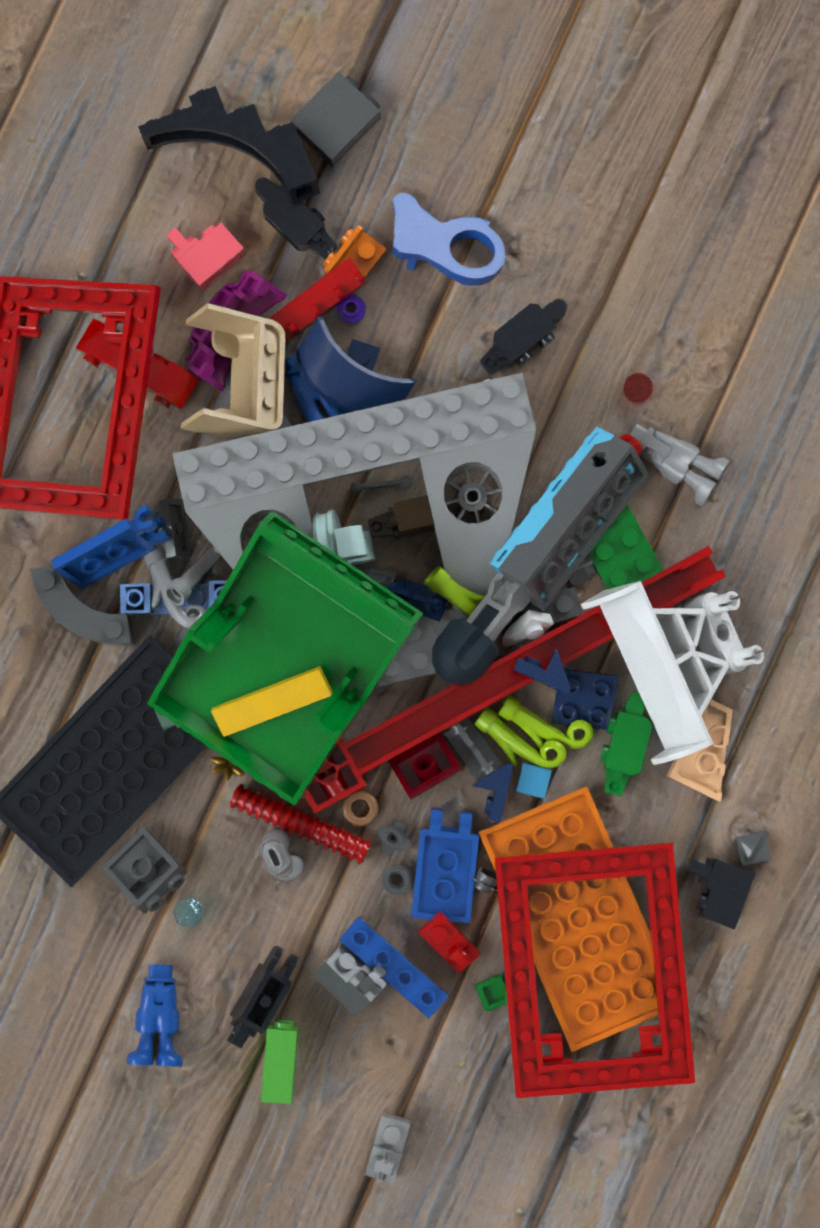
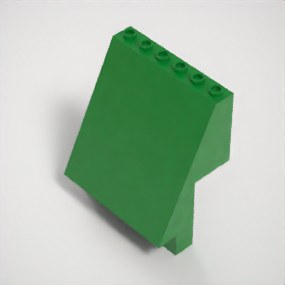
(275, 618)

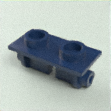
(420, 597)

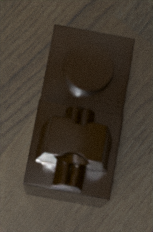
(403, 519)

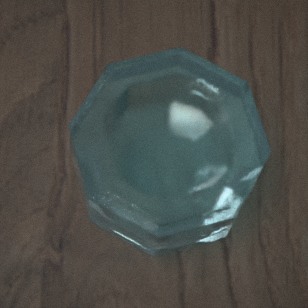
(188, 912)

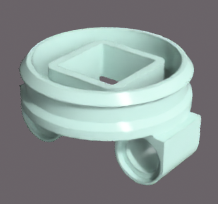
(347, 542)

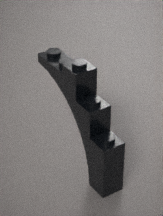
(209, 123)

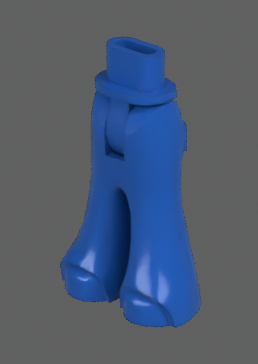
(306, 395)

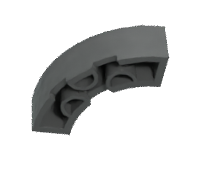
(75, 615)

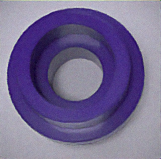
(351, 318)

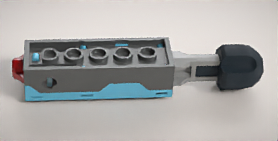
(545, 549)

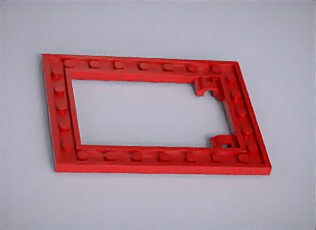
(119, 303)
(652, 1066)

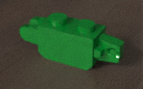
(626, 746)

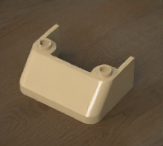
(256, 373)

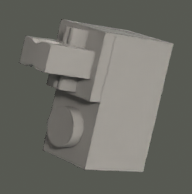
(388, 1147)

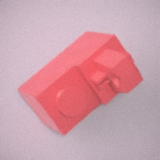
(206, 258)

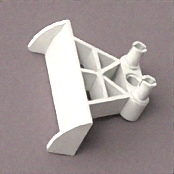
(663, 659)

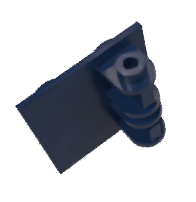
(588, 700)

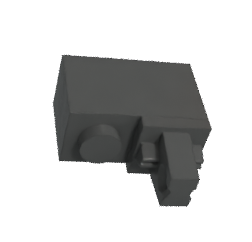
(350, 979)

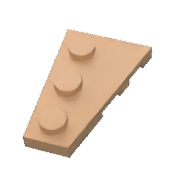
(706, 767)

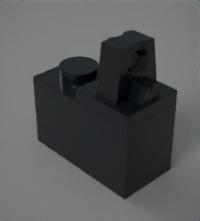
(726, 890)

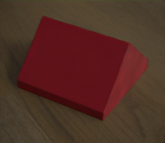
(424, 766)

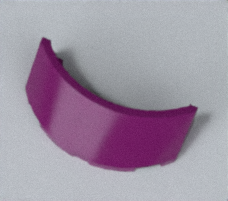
(249, 295)

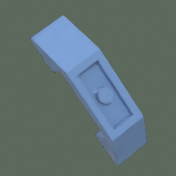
(137, 598)

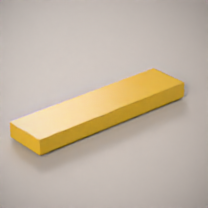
(272, 701)

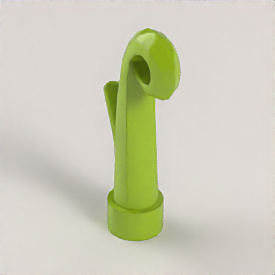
(460, 597)
(538, 728)
(512, 743)

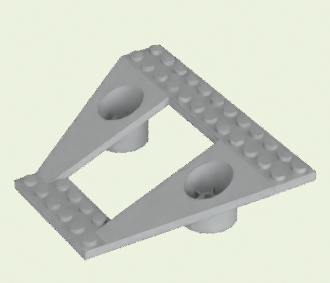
(450, 432)

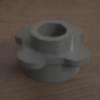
(385, 834)

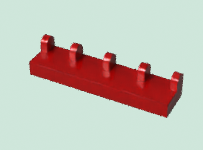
(319, 298)

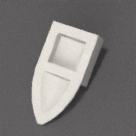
(530, 626)

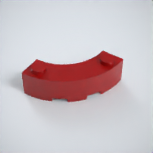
(166, 379)

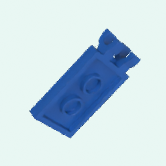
(111, 549)
(445, 869)

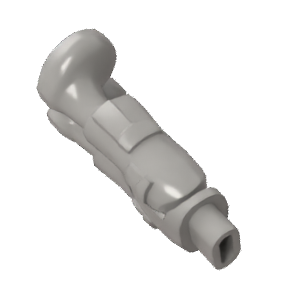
(675, 457)
(277, 858)

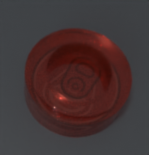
(637, 388)

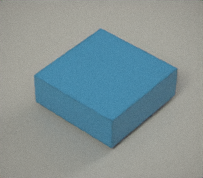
(533, 780)

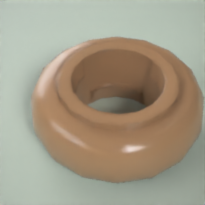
(360, 821)

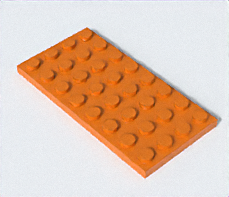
(584, 933)

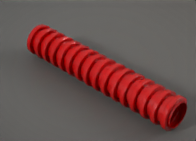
(300, 824)

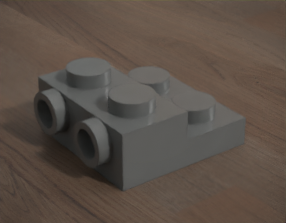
(145, 871)

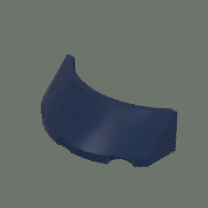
(344, 380)

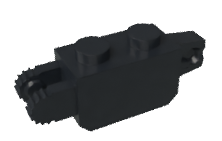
(295, 221)
(522, 335)
(261, 998)

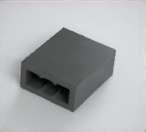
(336, 118)

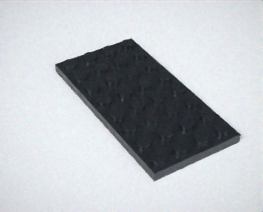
(99, 770)

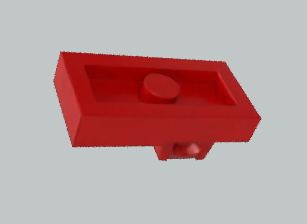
(449, 942)

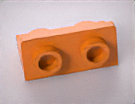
(358, 246)

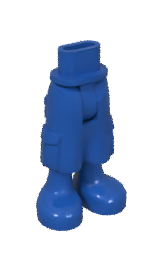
(157, 1014)

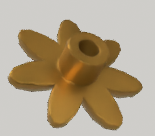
(225, 766)

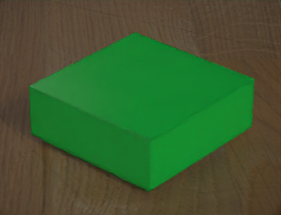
(492, 992)

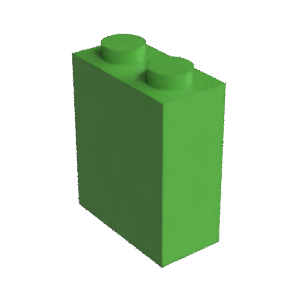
(280, 1062)

